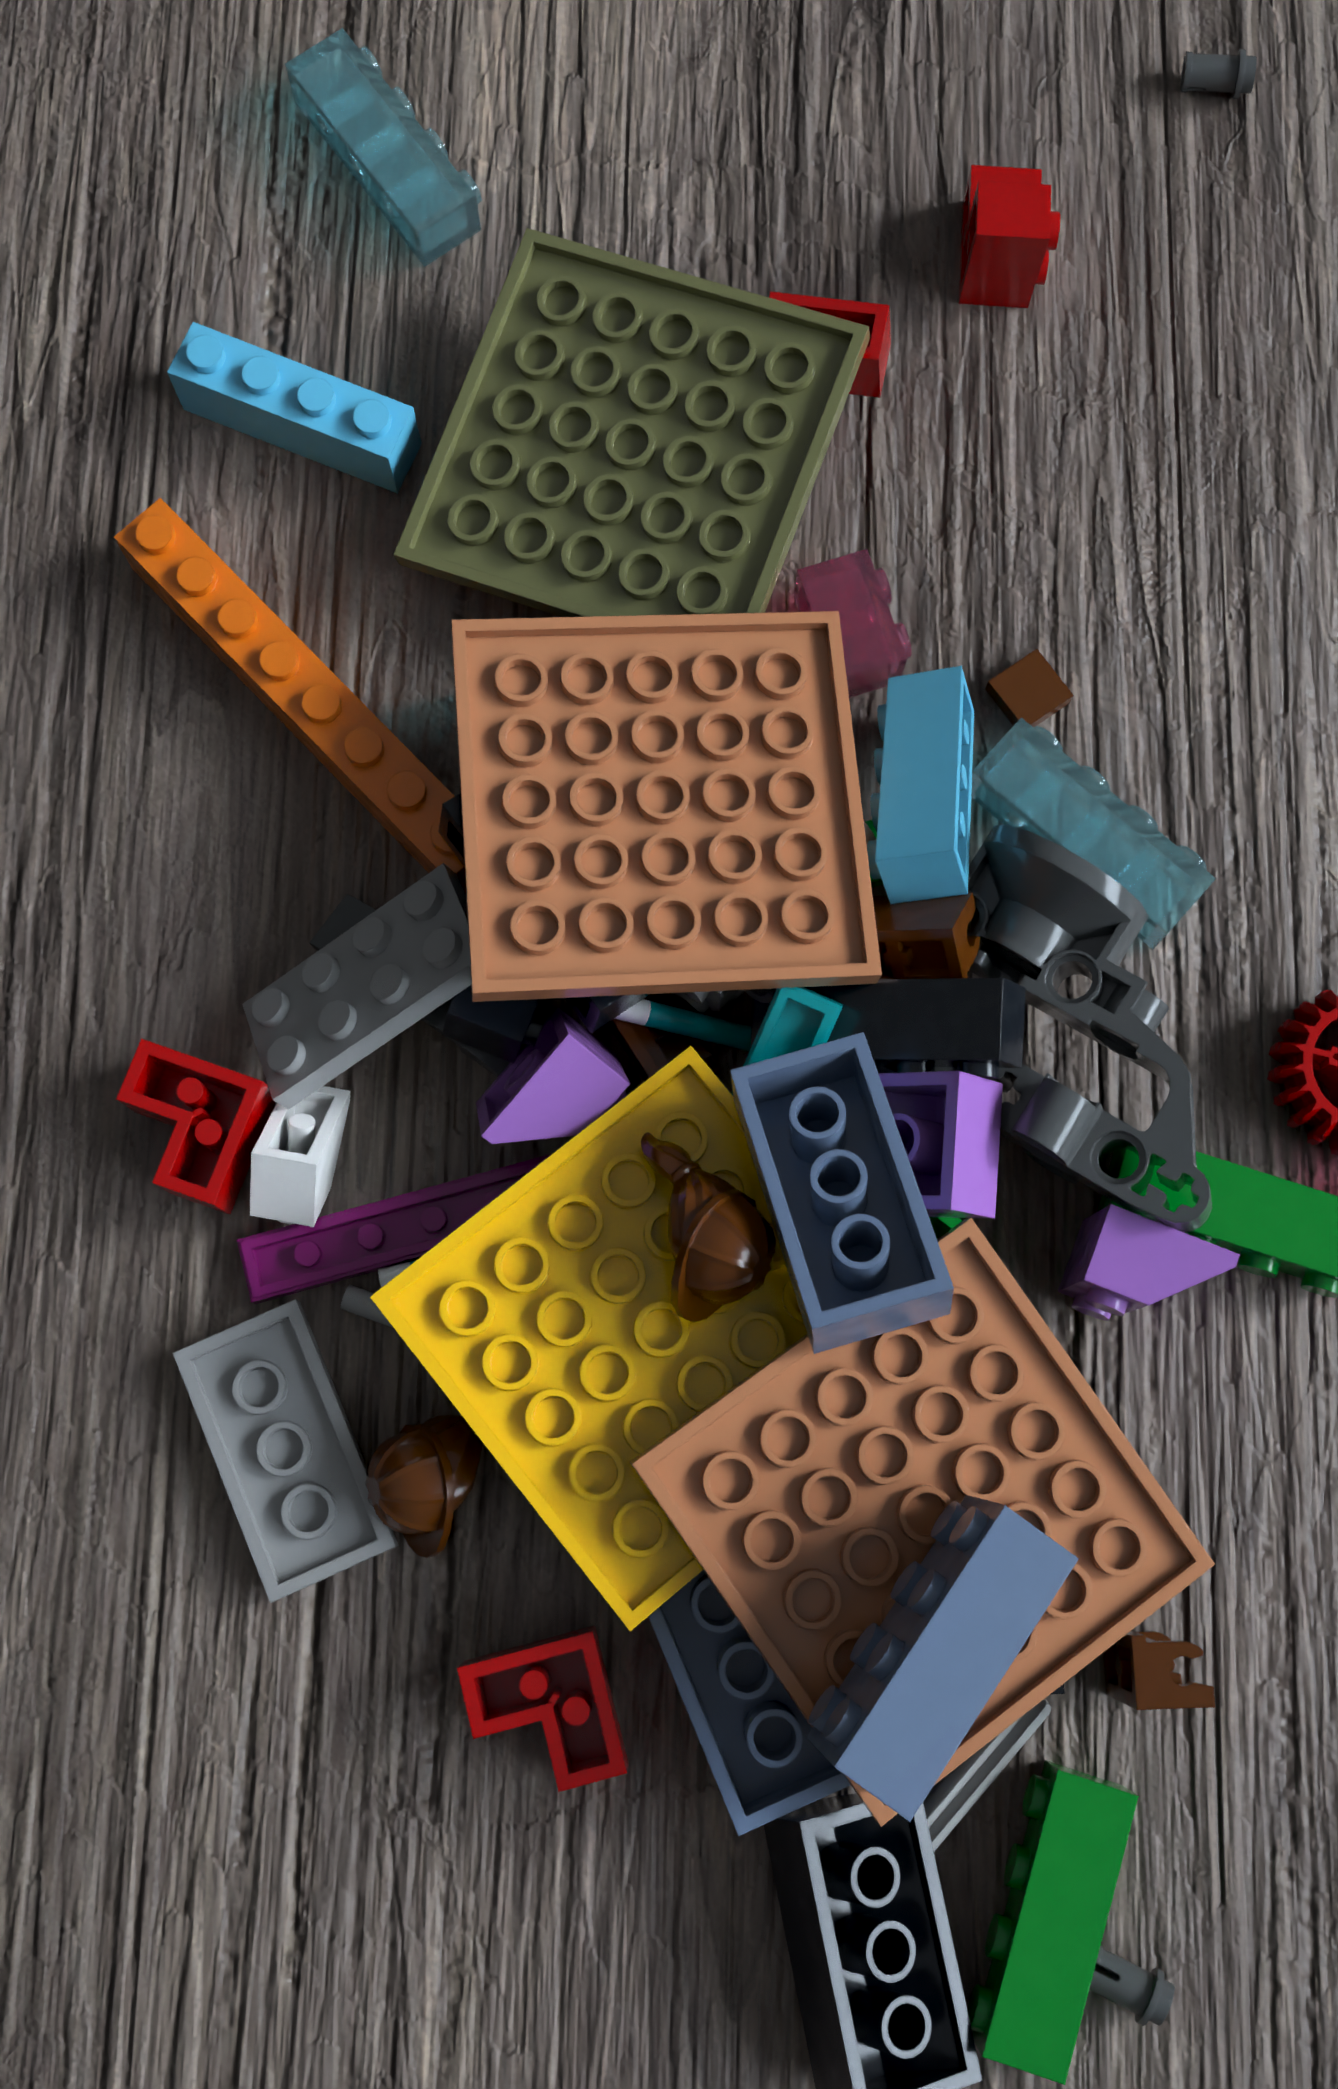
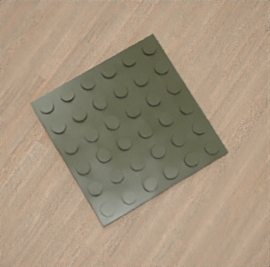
(630, 439)

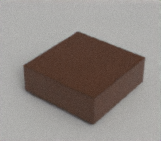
(1029, 690)

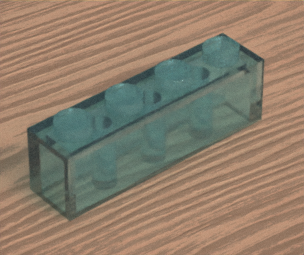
(385, 146)
(1043, 791)

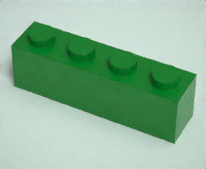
(1260, 1217)
(1052, 1921)

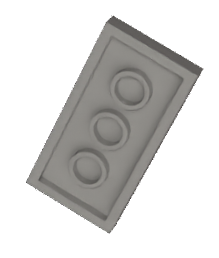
(362, 988)
(284, 1449)

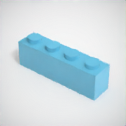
(295, 407)
(923, 787)

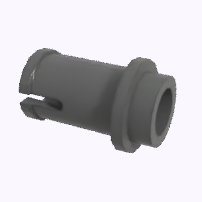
(1218, 73)
(1133, 1988)

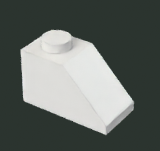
(298, 1158)

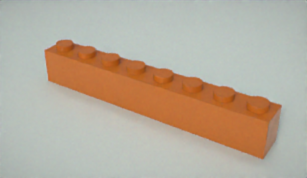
(291, 682)

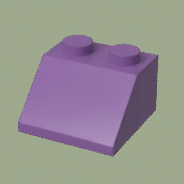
(553, 1086)
(950, 1138)
(1134, 1262)

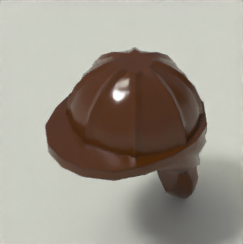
(713, 1233)
(423, 1479)

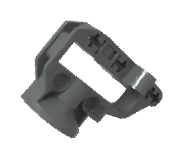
(1062, 917)

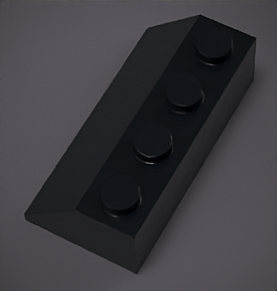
(871, 1949)

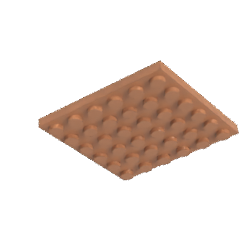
(660, 805)
(836, 1463)

